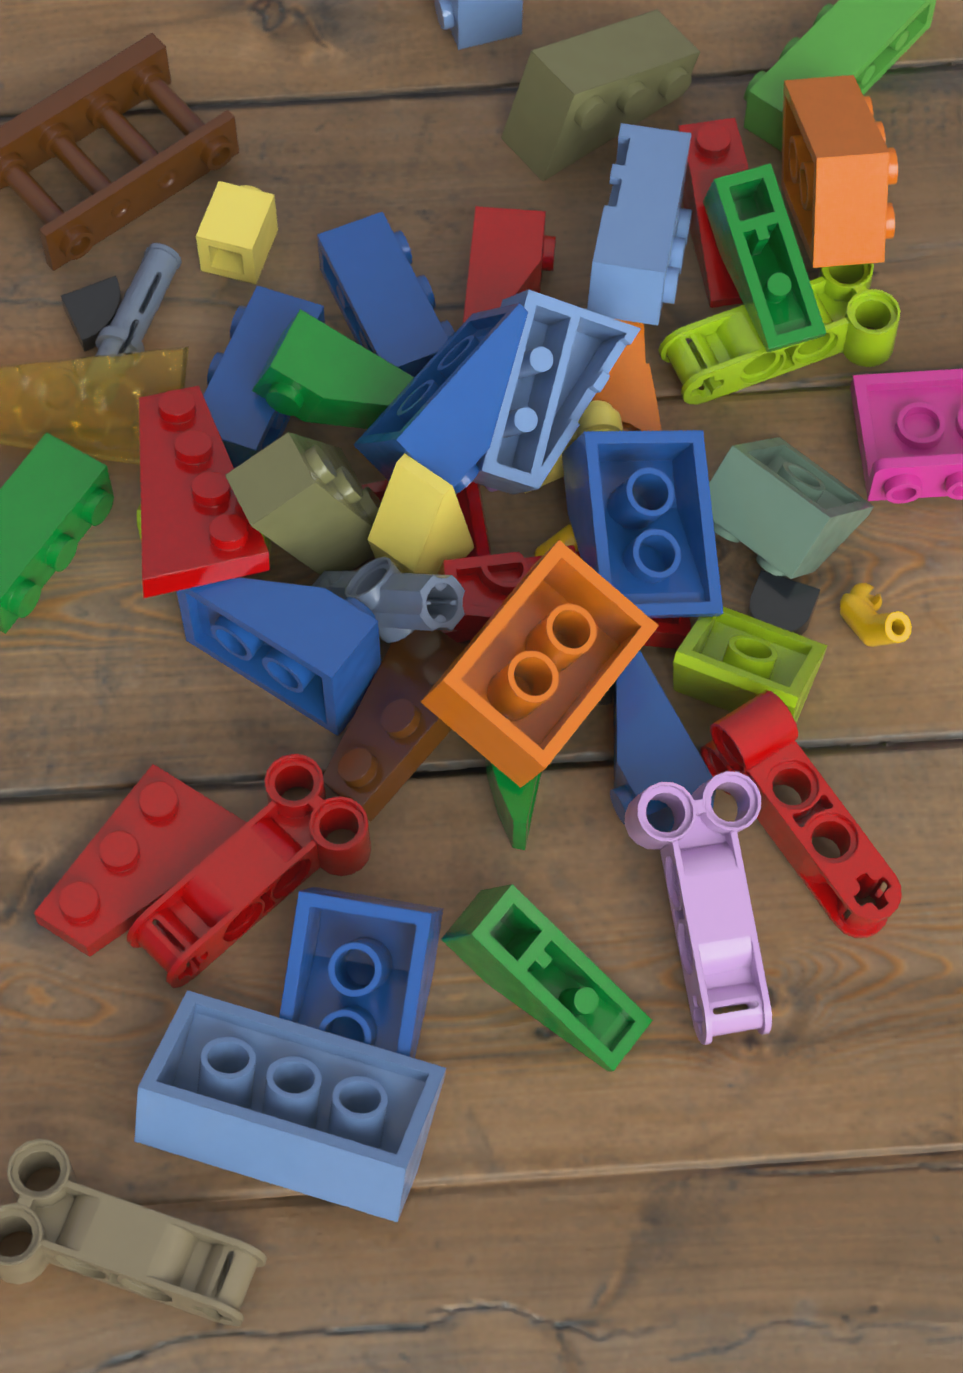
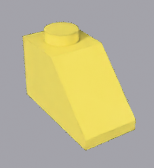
(419, 521)

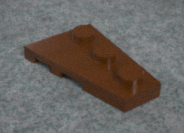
(392, 726)

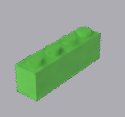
(845, 39)

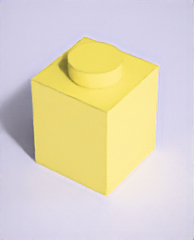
(237, 232)

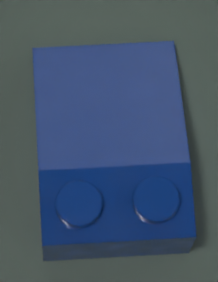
(452, 403)
(646, 518)
(288, 641)
(361, 967)

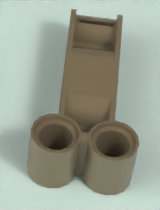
(121, 1242)

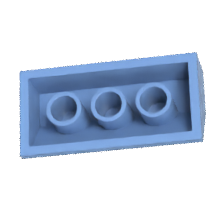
(288, 1105)

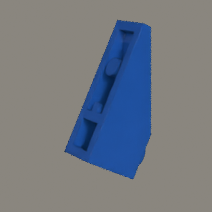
(650, 745)

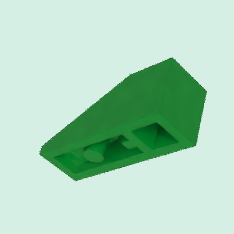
(763, 257)
(327, 377)
(546, 975)

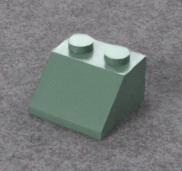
(783, 506)

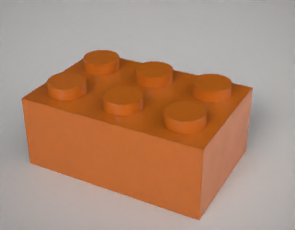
(837, 171)
(540, 664)

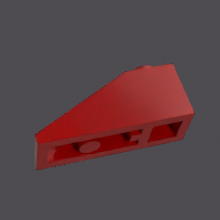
(713, 153)
(506, 256)

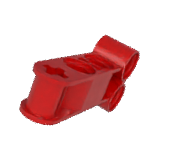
(762, 745)
(252, 871)

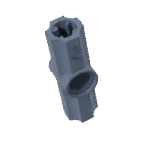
(400, 599)

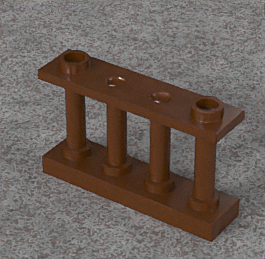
(96, 103)

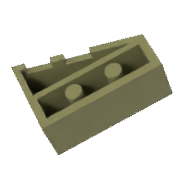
(593, 82)
(308, 502)

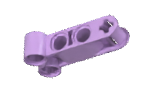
(710, 901)

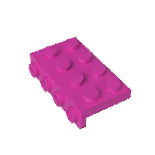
(910, 433)

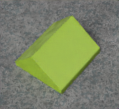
(739, 657)

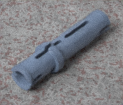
(140, 302)

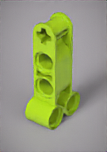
(731, 356)

